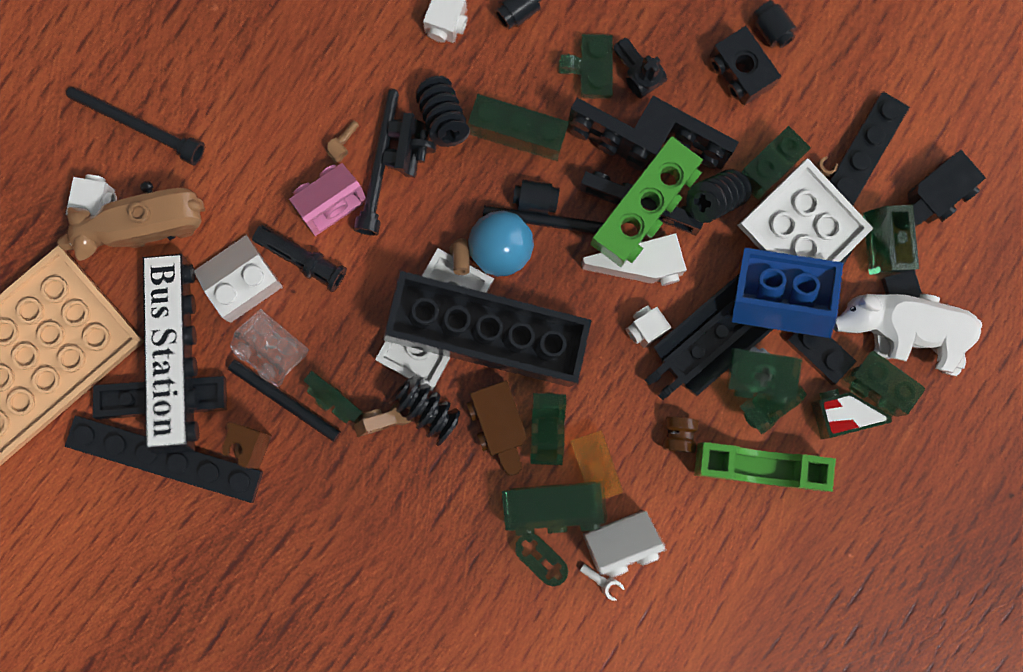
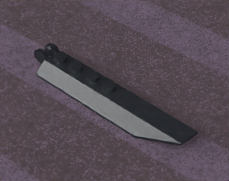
(703, 343)

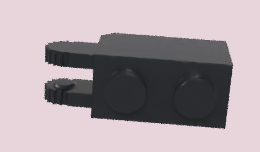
(944, 187)

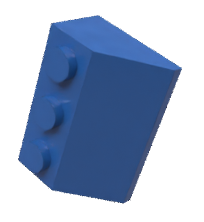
(788, 292)

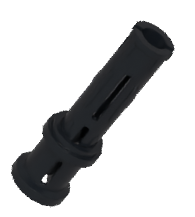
(310, 263)

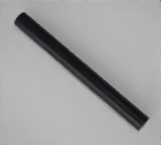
(551, 220)
(284, 400)

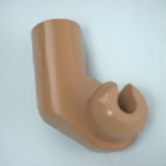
(461, 255)

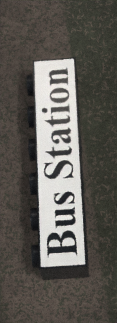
(168, 354)

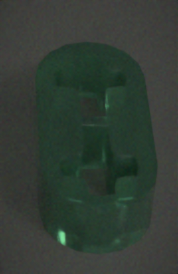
(536, 566)

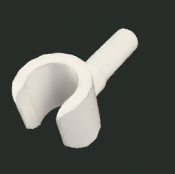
(601, 581)

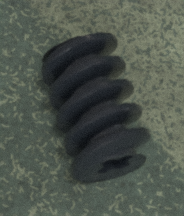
(442, 111)
(718, 195)
(426, 408)

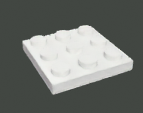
(806, 218)

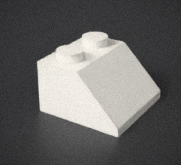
(237, 279)

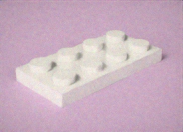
(425, 364)

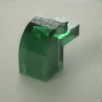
(764, 413)
(547, 429)

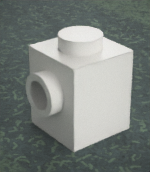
(445, 19)
(90, 193)

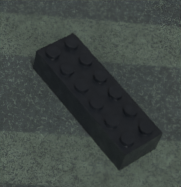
(486, 329)

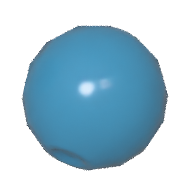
(500, 243)

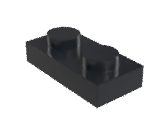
(823, 355)

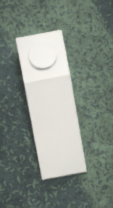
(658, 262)

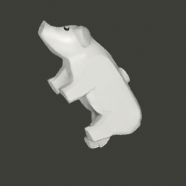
(913, 322)

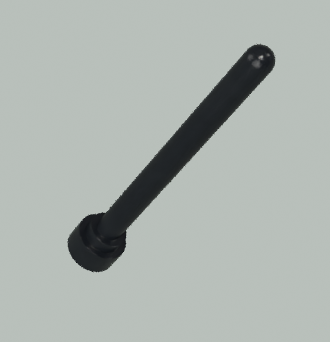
(189, 149)
(367, 222)

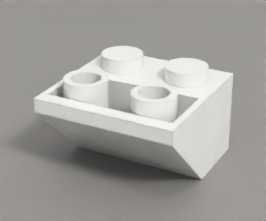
(624, 543)

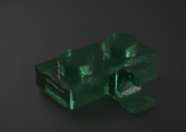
(593, 66)
(328, 396)

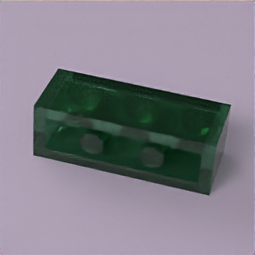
(517, 127)
(554, 507)

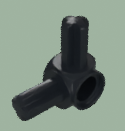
(643, 73)

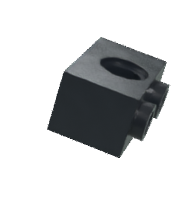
(743, 48)

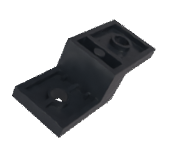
(646, 140)

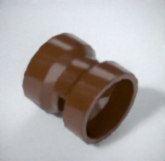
(680, 434)

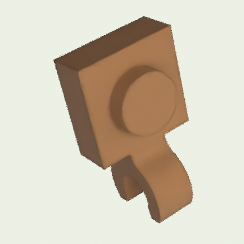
(376, 421)

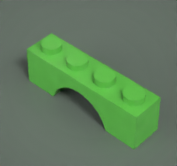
(765, 467)

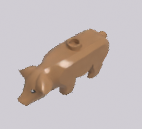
(133, 221)

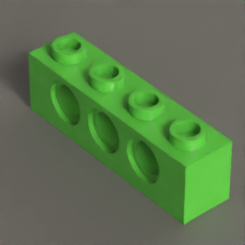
(672, 159)

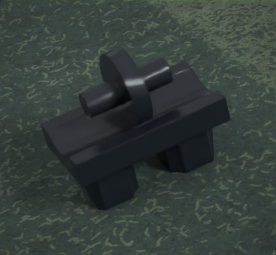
(411, 147)

